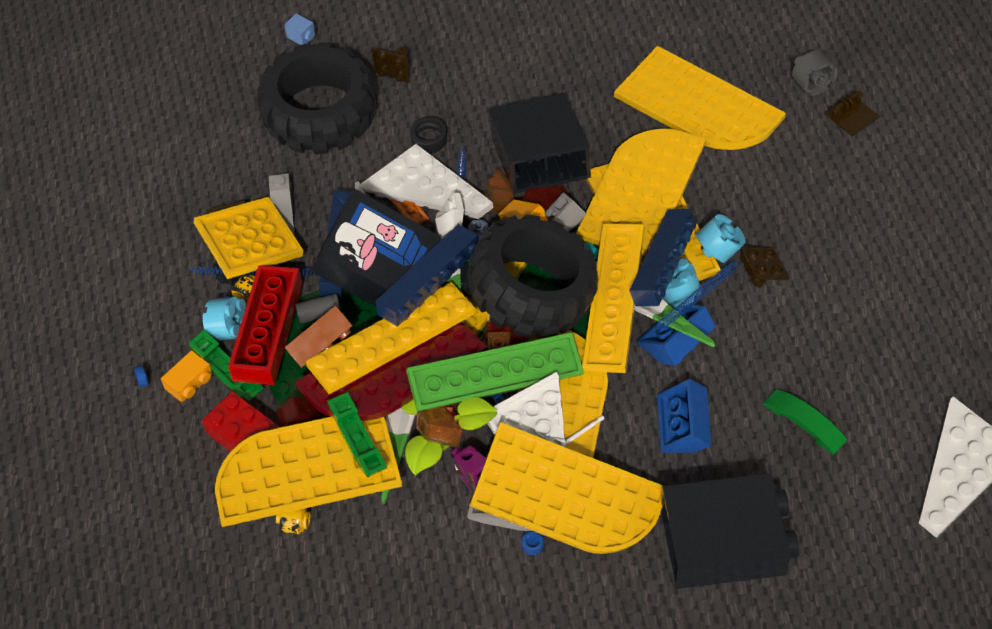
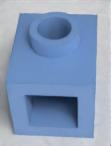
(299, 29)

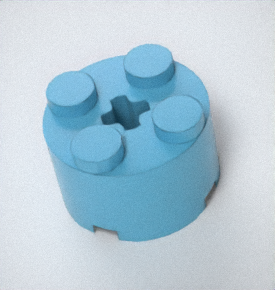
(720, 238)
(683, 284)
(224, 317)

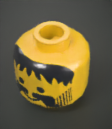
(243, 287)
(294, 521)

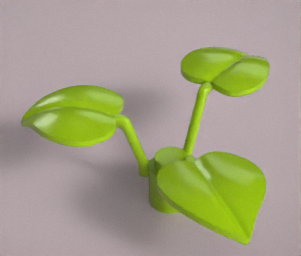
(423, 453)

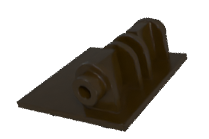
(392, 64)
(852, 114)
(762, 264)

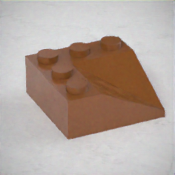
(319, 336)

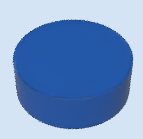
(140, 376)
(532, 543)

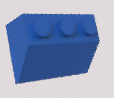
(671, 345)
(684, 418)

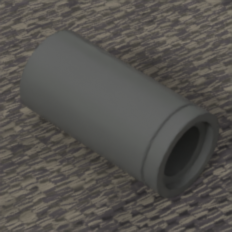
(316, 308)

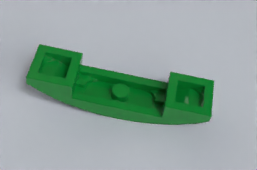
(209, 350)
(807, 418)
(356, 436)

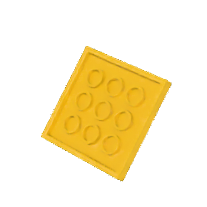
(248, 237)

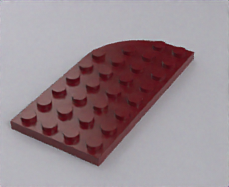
(388, 386)

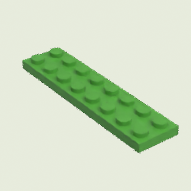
(493, 371)

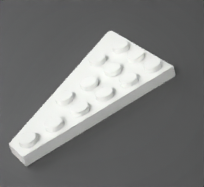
(426, 181)
(534, 411)
(959, 469)

